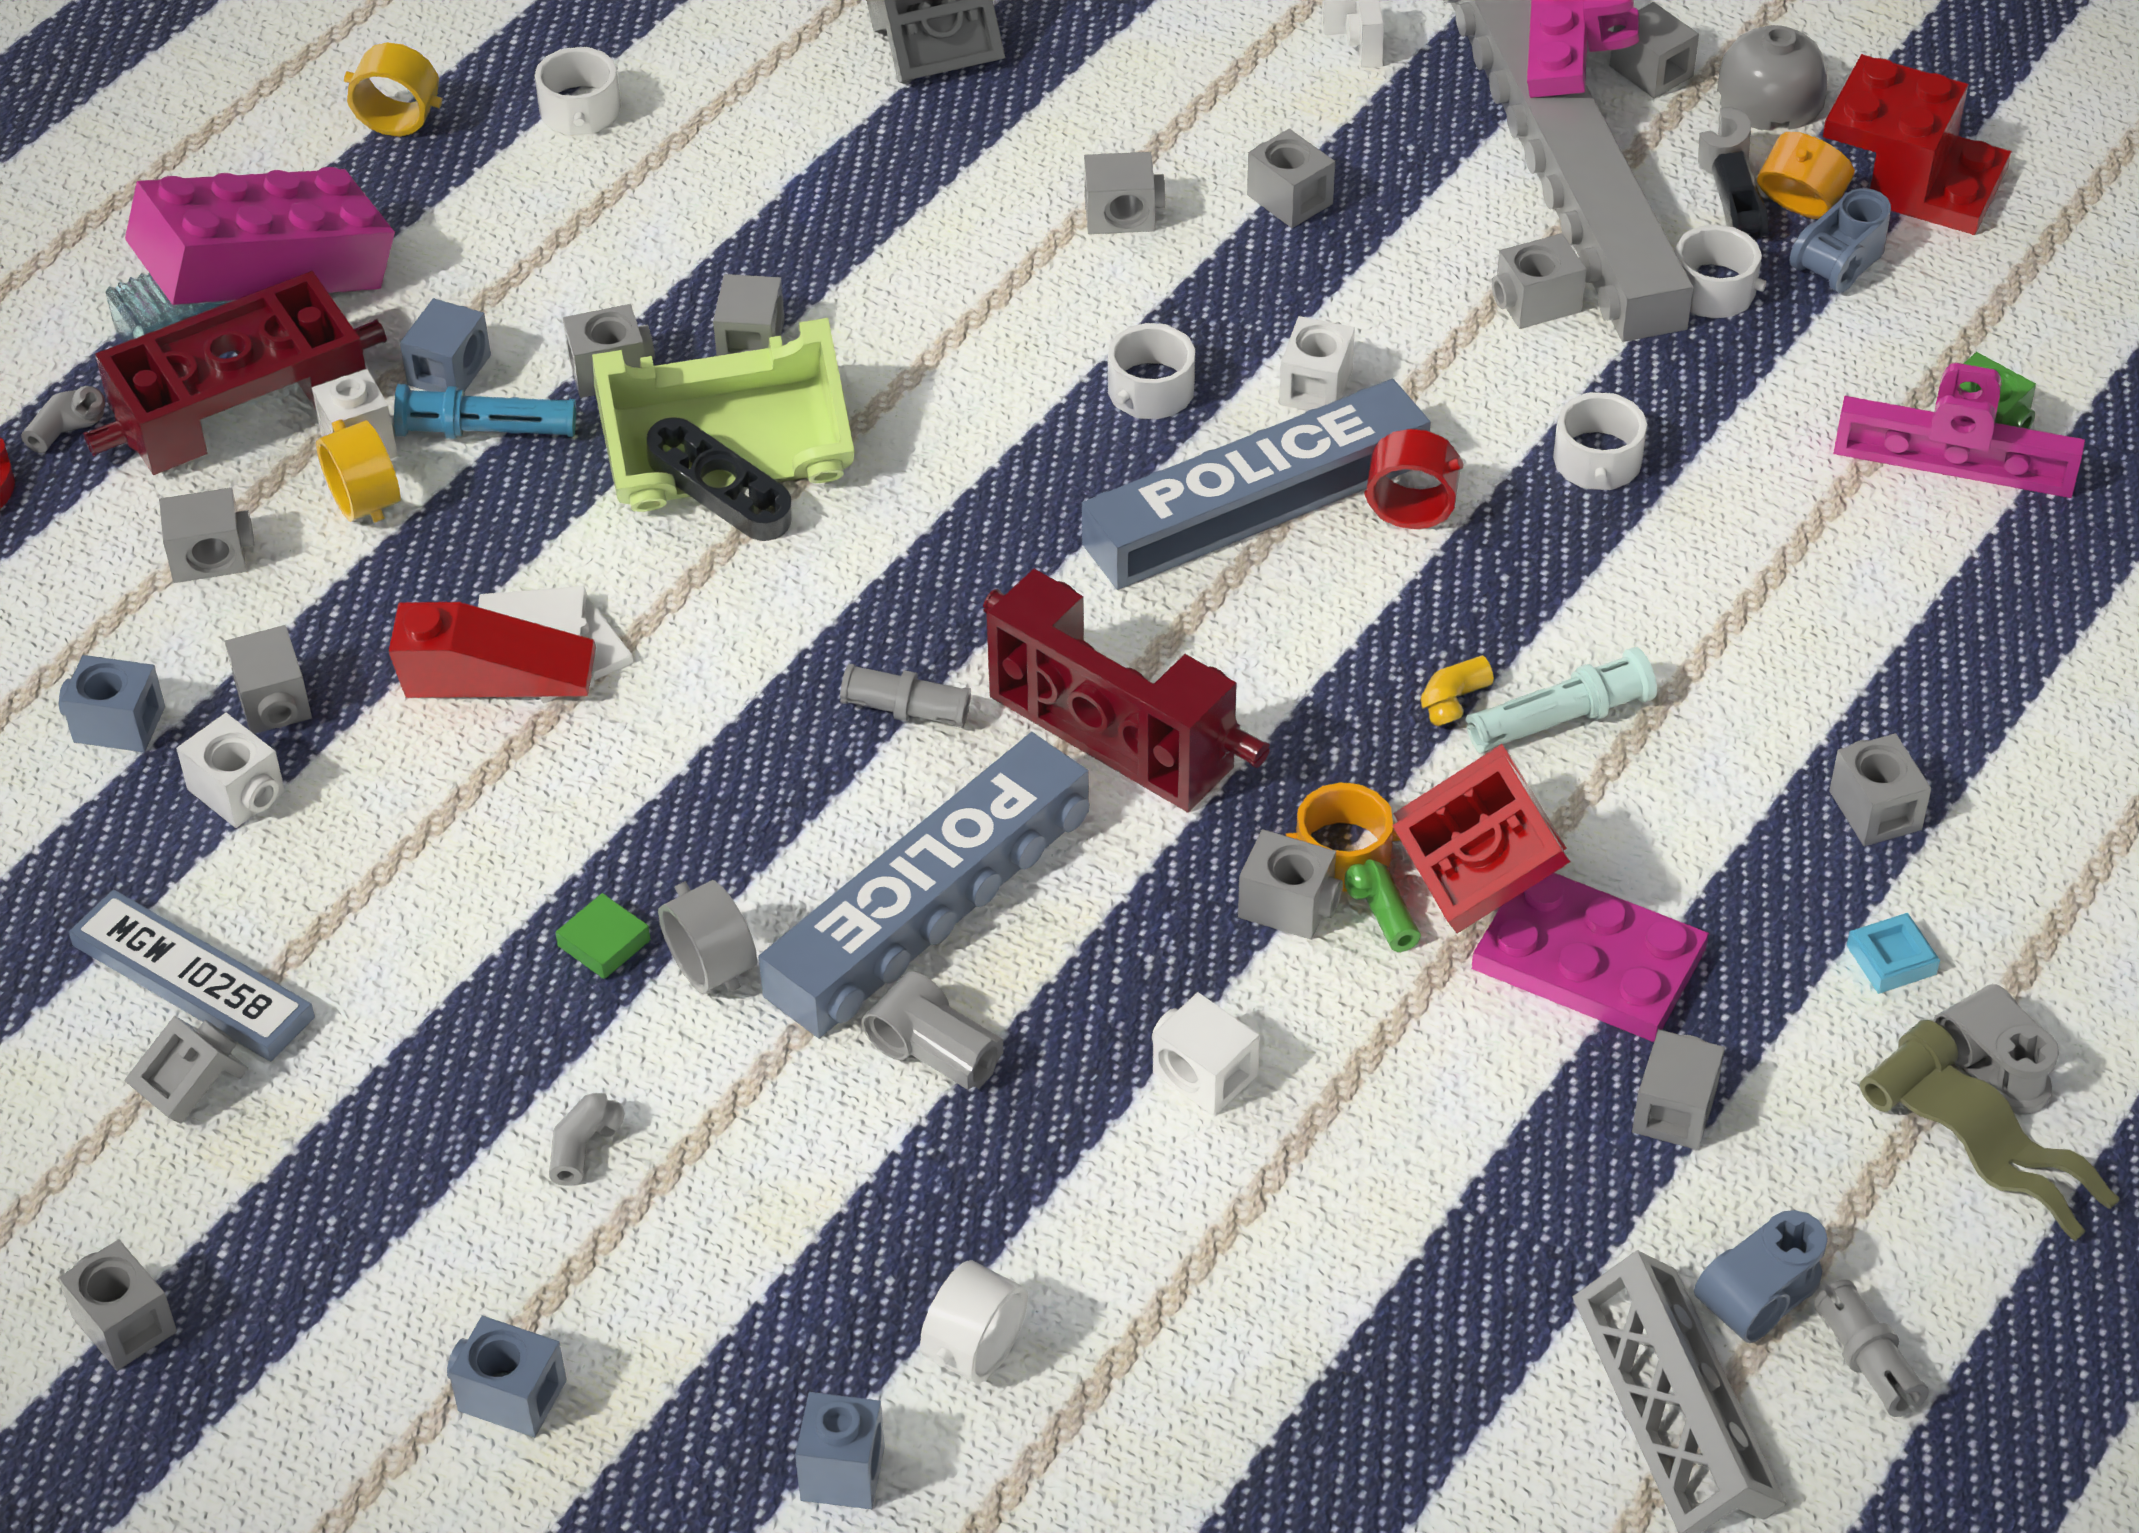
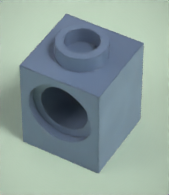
(445, 347)
(112, 703)
(514, 1400)
(840, 1450)

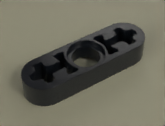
(726, 502)

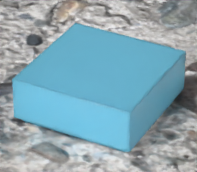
(1893, 953)

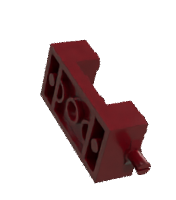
(175, 375)
(1163, 734)

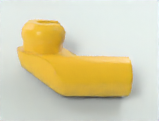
(1453, 681)

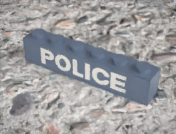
(1244, 485)
(924, 885)

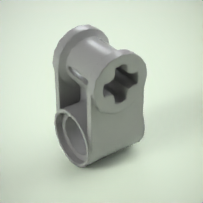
(2002, 1047)

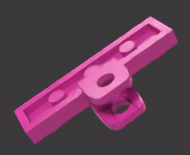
(1560, 40)
(1960, 437)

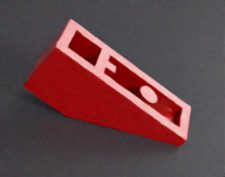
(484, 653)

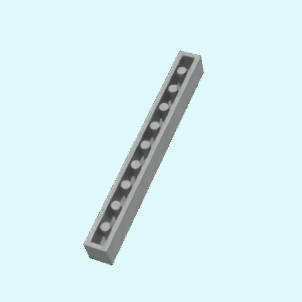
(1582, 179)

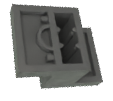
(937, 34)

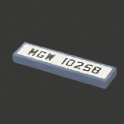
(192, 974)

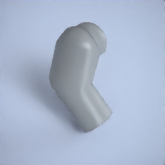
(572, 1133)

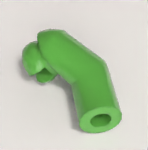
(1384, 898)

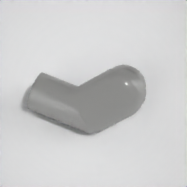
(62, 414)

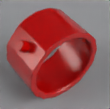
(1410, 506)

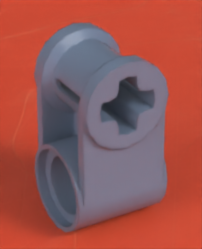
(1844, 239)
(1765, 1274)

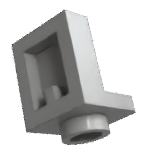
(183, 1066)

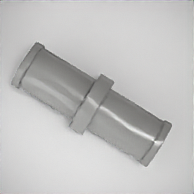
(905, 695)
(1871, 1348)

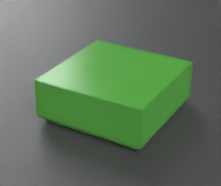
(603, 936)

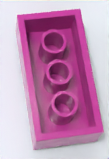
(256, 230)

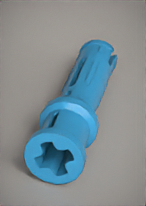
(456, 413)

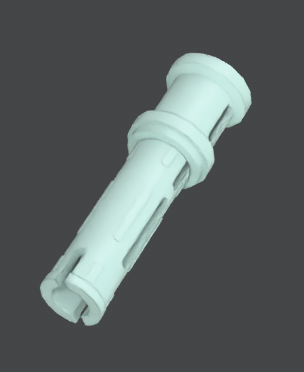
(1586, 694)

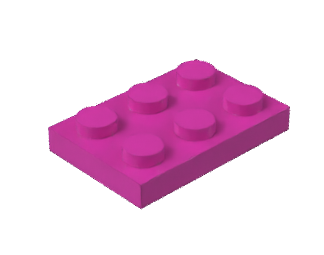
(1592, 953)

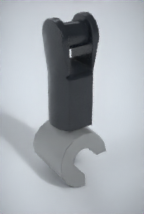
(1728, 160)

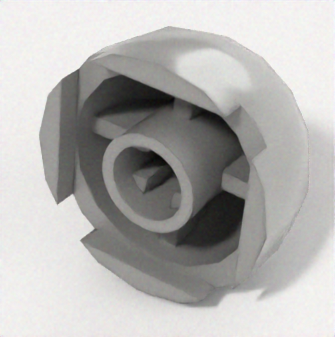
(1774, 77)

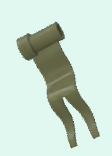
(1980, 1117)

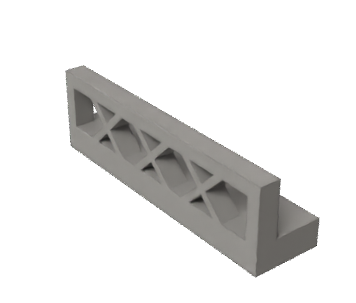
(1699, 1387)

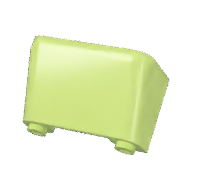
(767, 405)

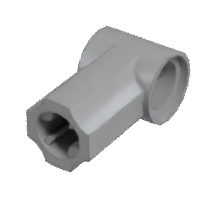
(919, 1022)

